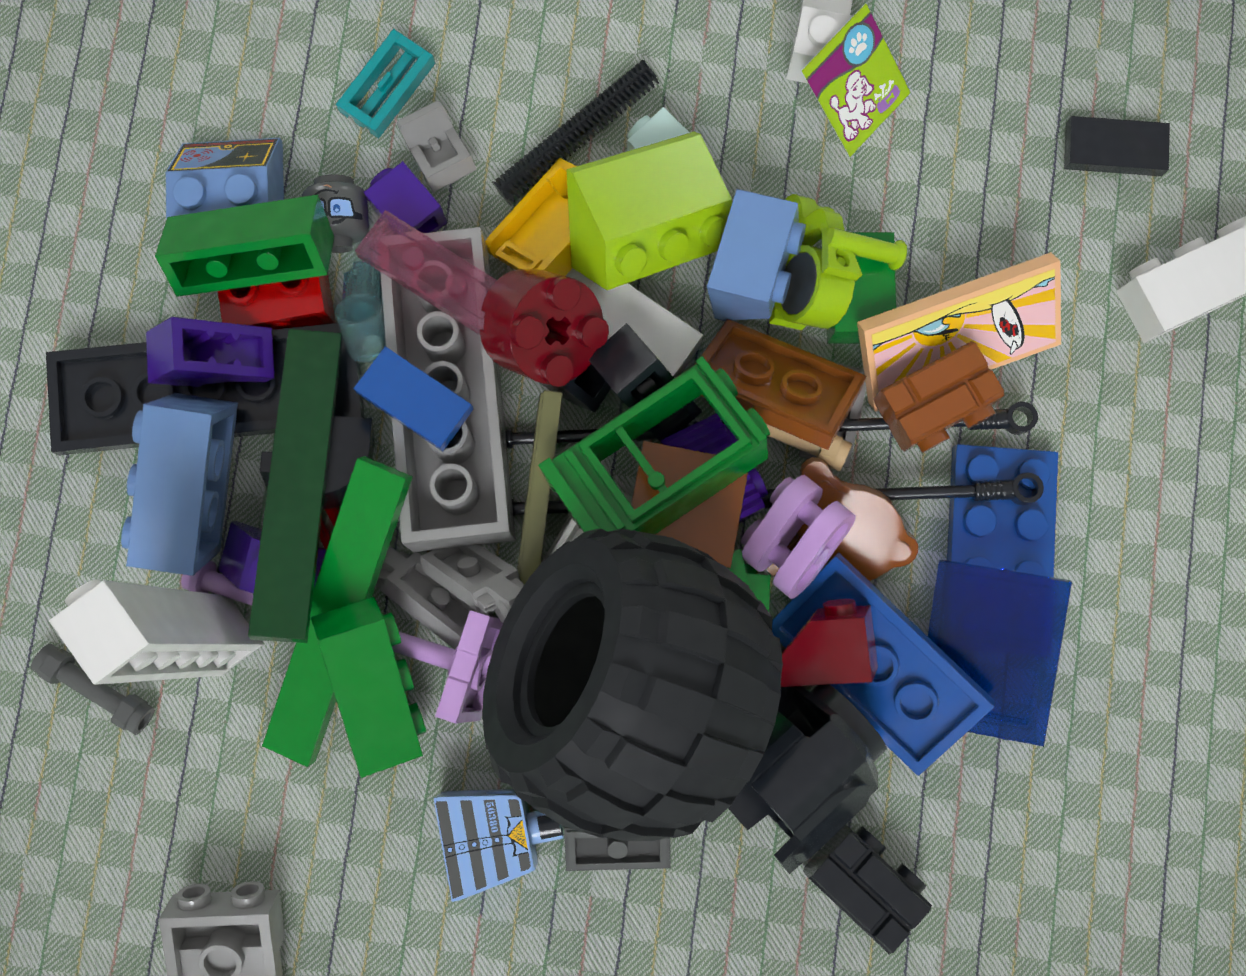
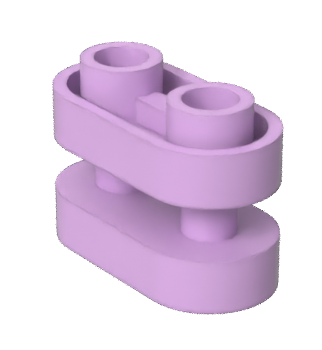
(768, 538)

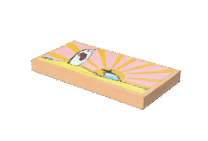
(1003, 313)

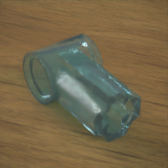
(361, 312)

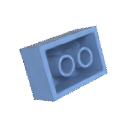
(179, 483)

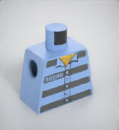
(489, 838)

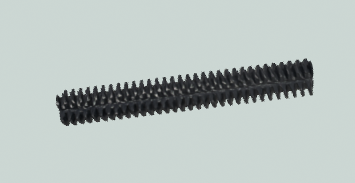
(575, 129)

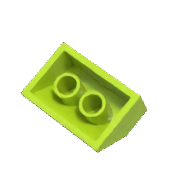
(645, 210)

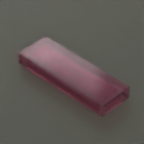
(427, 269)

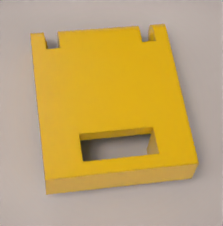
(538, 227)

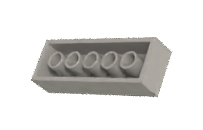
(465, 490)

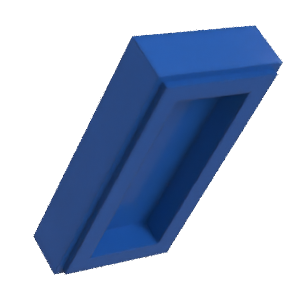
(413, 398)

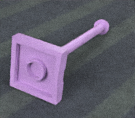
(465, 665)

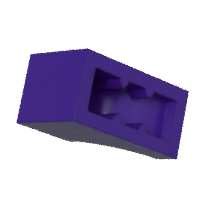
(208, 353)

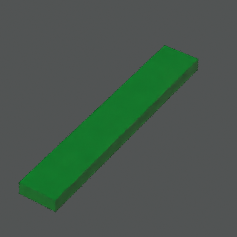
(346, 577)

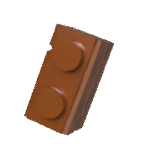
(939, 397)

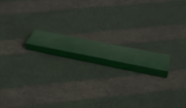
(296, 488)

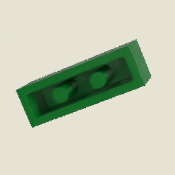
(246, 246)
(370, 685)

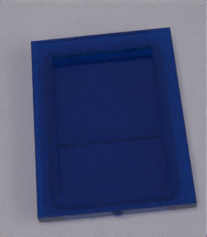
(1006, 637)

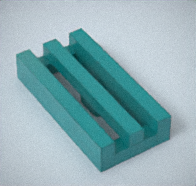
(371, 72)

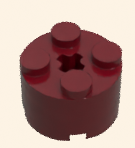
(542, 325)

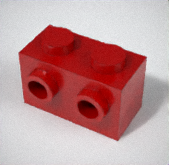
(279, 304)

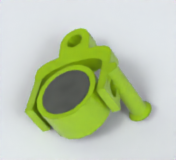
(826, 276)

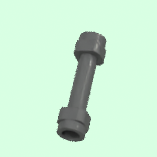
(58, 666)

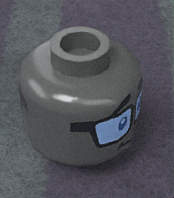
(344, 207)

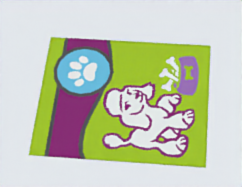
(856, 80)

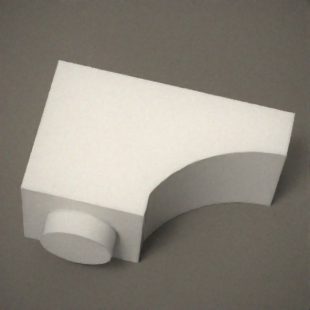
(815, 28)

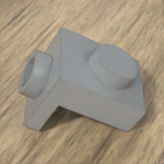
(436, 146)

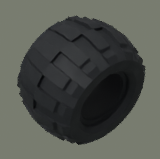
(631, 687)

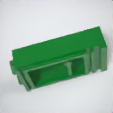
(596, 499)

